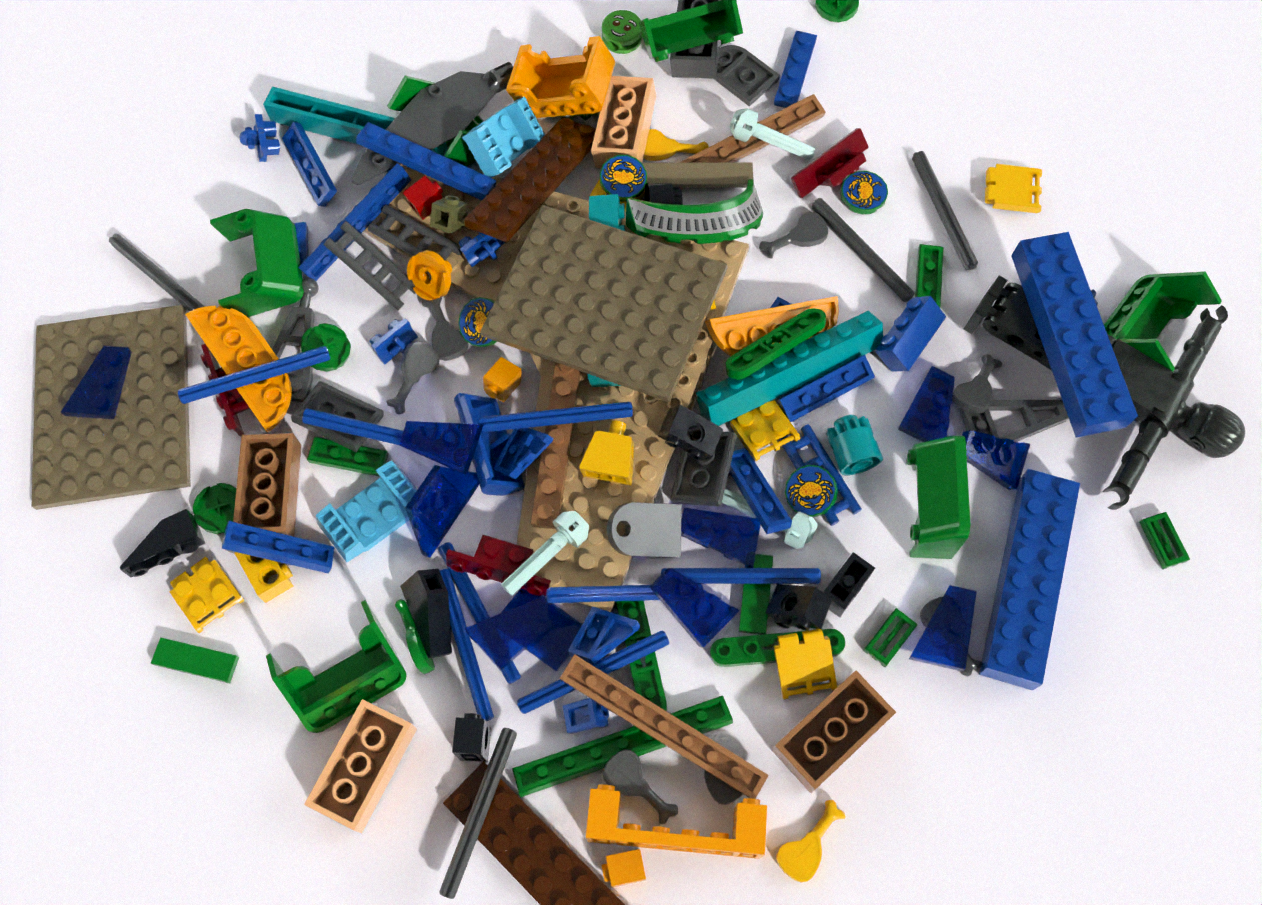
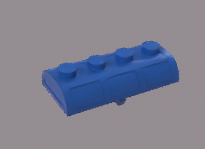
(489, 446)

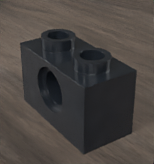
(704, 432)
(848, 583)
(798, 606)
(471, 738)

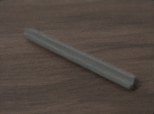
(945, 210)
(863, 250)
(154, 272)
(477, 814)

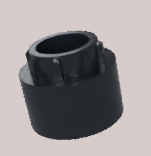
(663, 193)

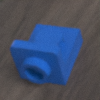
(584, 715)

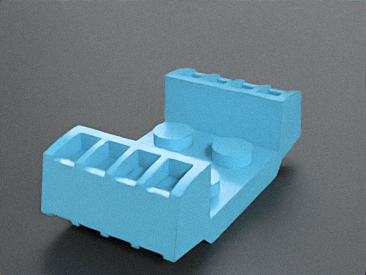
(504, 137)
(369, 514)

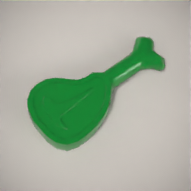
(413, 639)

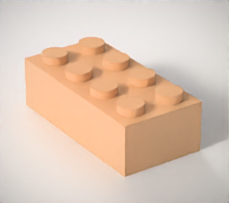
(624, 119)
(361, 766)

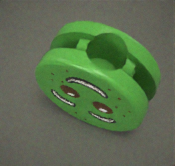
(621, 31)

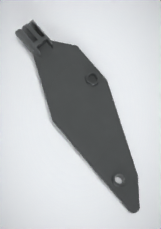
(438, 115)

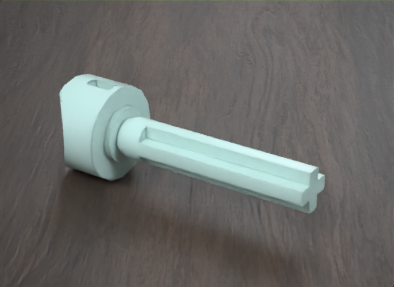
(766, 134)
(802, 525)
(549, 549)

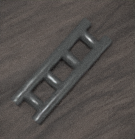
(410, 226)
(357, 263)

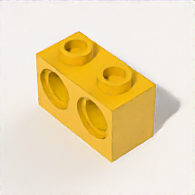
(260, 572)

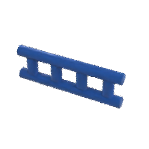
(822, 459)

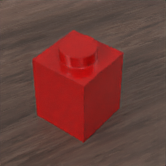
(422, 195)

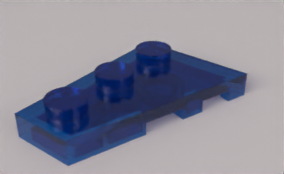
(101, 386)
(930, 409)
(443, 442)
(996, 457)
(726, 533)
(693, 607)
(513, 631)
(948, 631)

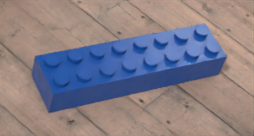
(1073, 335)
(1030, 580)

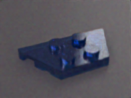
(438, 505)

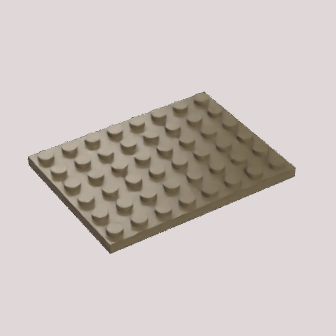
(605, 302)
(148, 439)

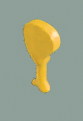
(661, 148)
(803, 857)

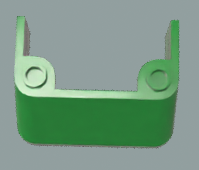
(691, 28)
(458, 148)
(277, 257)
(1153, 303)
(941, 497)
(339, 690)

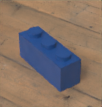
(910, 333)

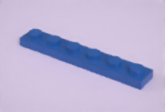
(425, 161)
(360, 218)

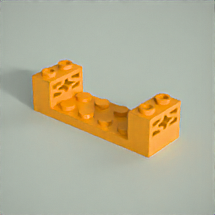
(747, 834)

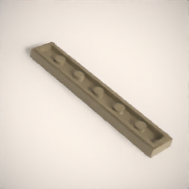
(701, 174)

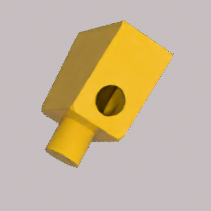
(610, 455)

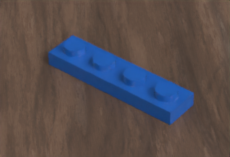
(795, 69)
(309, 164)
(826, 388)
(758, 493)
(278, 547)

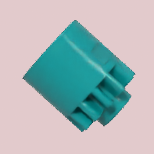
(854, 445)

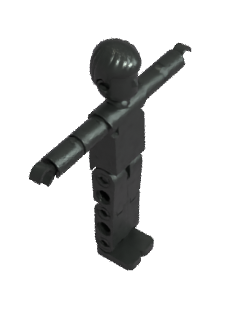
(1154, 389)

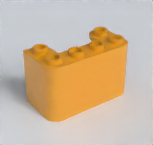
(562, 83)

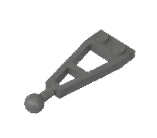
(300, 384)
(984, 423)

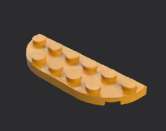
(740, 330)
(241, 346)

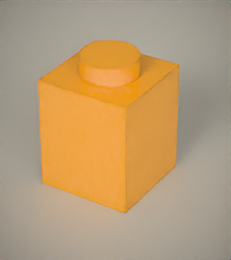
(502, 379)
(624, 868)

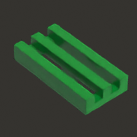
(1160, 541)
(876, 655)

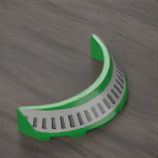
(698, 222)

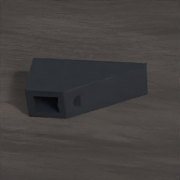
(169, 539)
(429, 608)

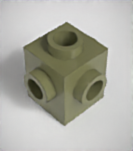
(448, 214)

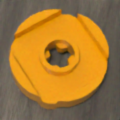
(440, 275)

